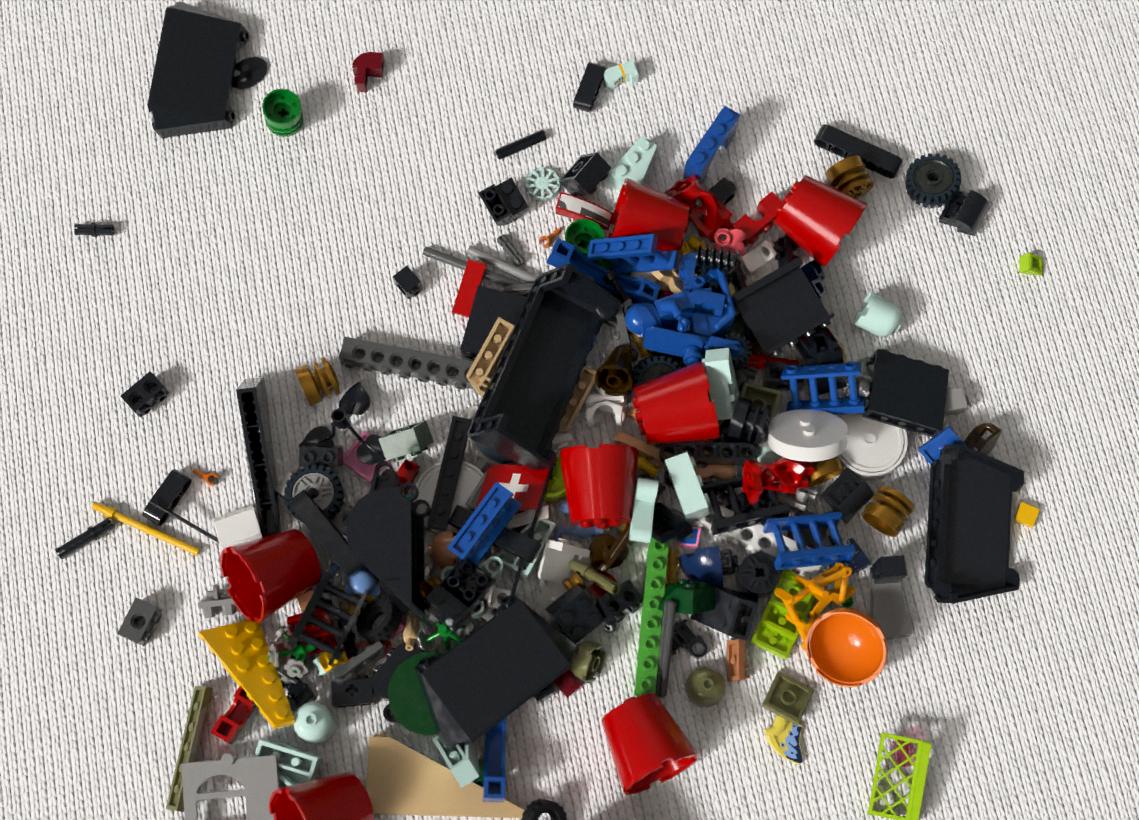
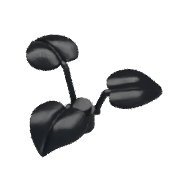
(355, 402)

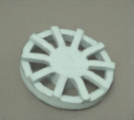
(542, 183)

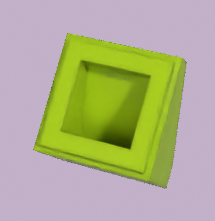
(1031, 264)

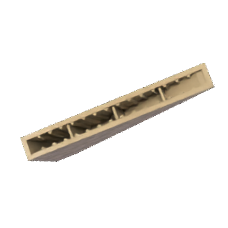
(412, 784)

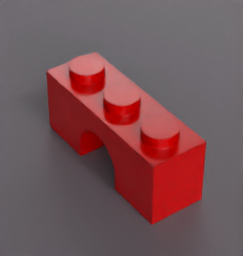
(754, 228)
(235, 718)

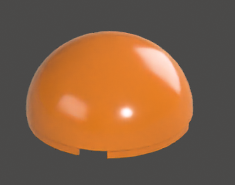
(847, 647)

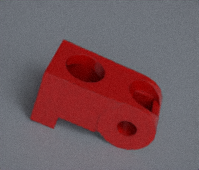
(408, 472)

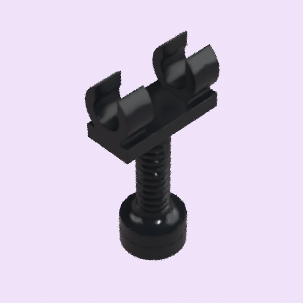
(612, 278)

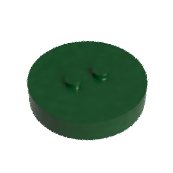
(407, 697)

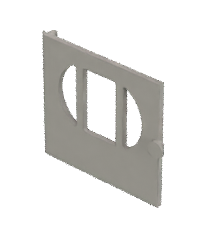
(255, 774)

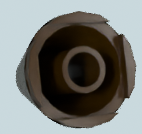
(615, 372)

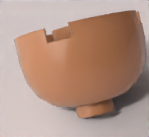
(439, 552)

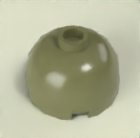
(588, 661)
(705, 686)

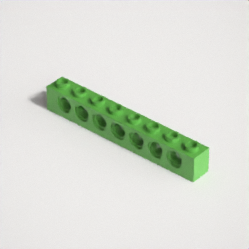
(651, 618)

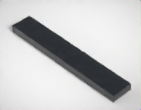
(449, 474)

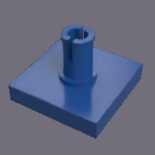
(932, 448)

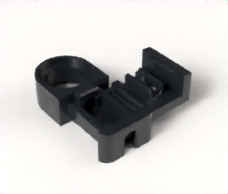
(686, 636)
(298, 694)

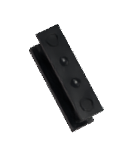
(740, 519)
(309, 618)

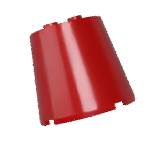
(648, 211)
(818, 217)
(676, 407)
(599, 484)
(269, 572)
(646, 743)
(323, 799)

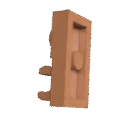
(736, 660)

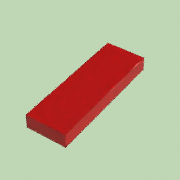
(471, 279)

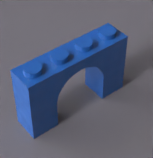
(719, 134)

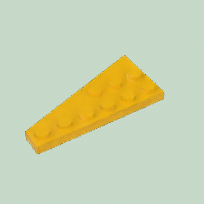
(245, 657)

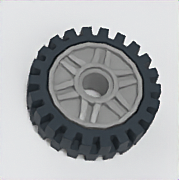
(316, 479)

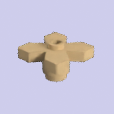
(669, 280)

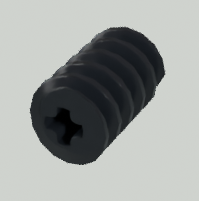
(717, 260)

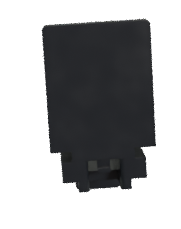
(821, 349)

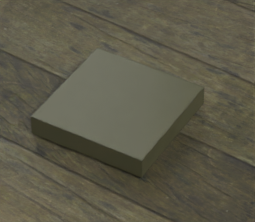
(787, 698)

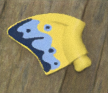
(785, 739)

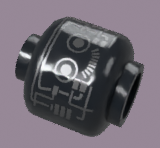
(728, 562)

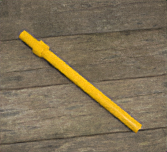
(112, 513)

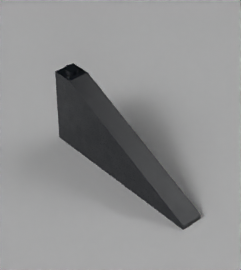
(258, 442)

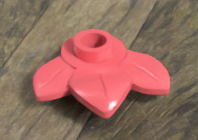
(733, 240)

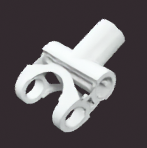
(606, 404)

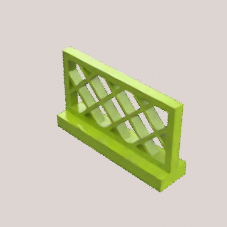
(918, 777)

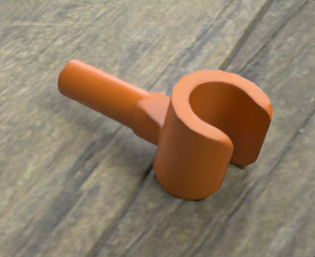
(549, 238)
(205, 476)

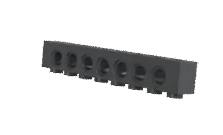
(352, 347)

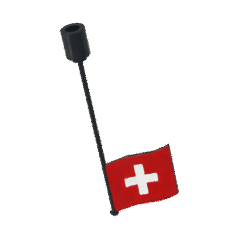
(528, 489)

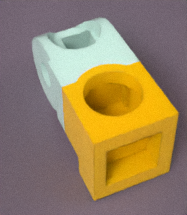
(321, 662)

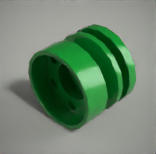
(279, 104)
(581, 232)

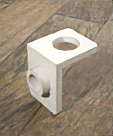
(757, 257)
(492, 596)

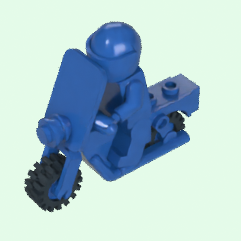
(703, 306)

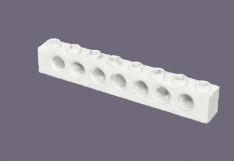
(752, 545)

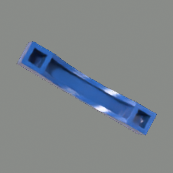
(636, 288)
(494, 763)

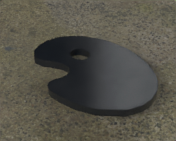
(251, 68)

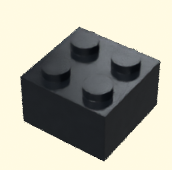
(585, 174)
(575, 614)

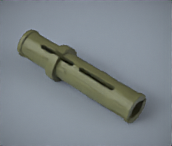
(589, 573)

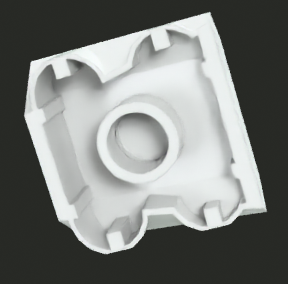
(237, 527)

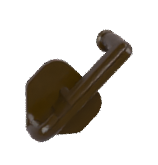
(975, 439)
(609, 552)

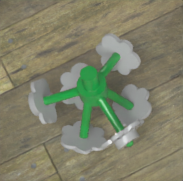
(441, 629)
(295, 667)

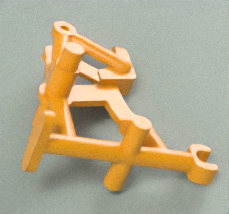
(814, 586)

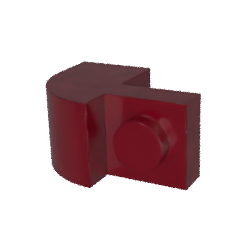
(367, 65)

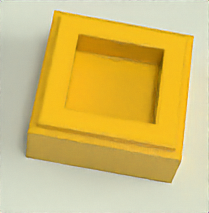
(1026, 514)

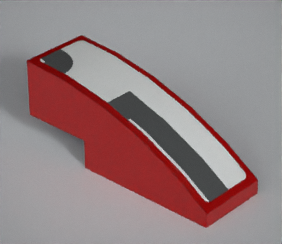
(579, 208)

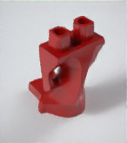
(712, 211)
(786, 471)

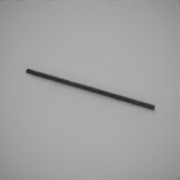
(184, 521)

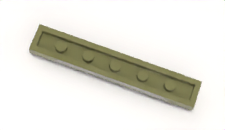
(190, 743)

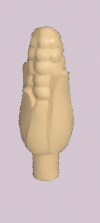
(411, 631)

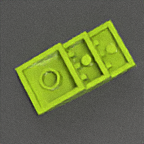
(773, 630)

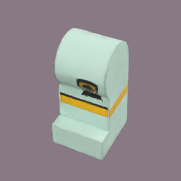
(620, 74)

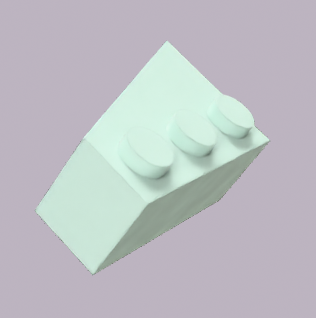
(633, 164)
(721, 381)
(688, 486)
(543, 530)
(461, 760)
(293, 763)

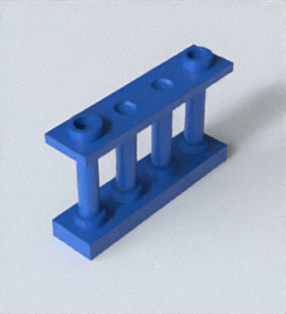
(633, 254)
(834, 405)
(485, 524)
(808, 557)

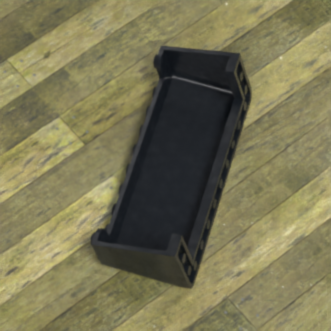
(541, 366)

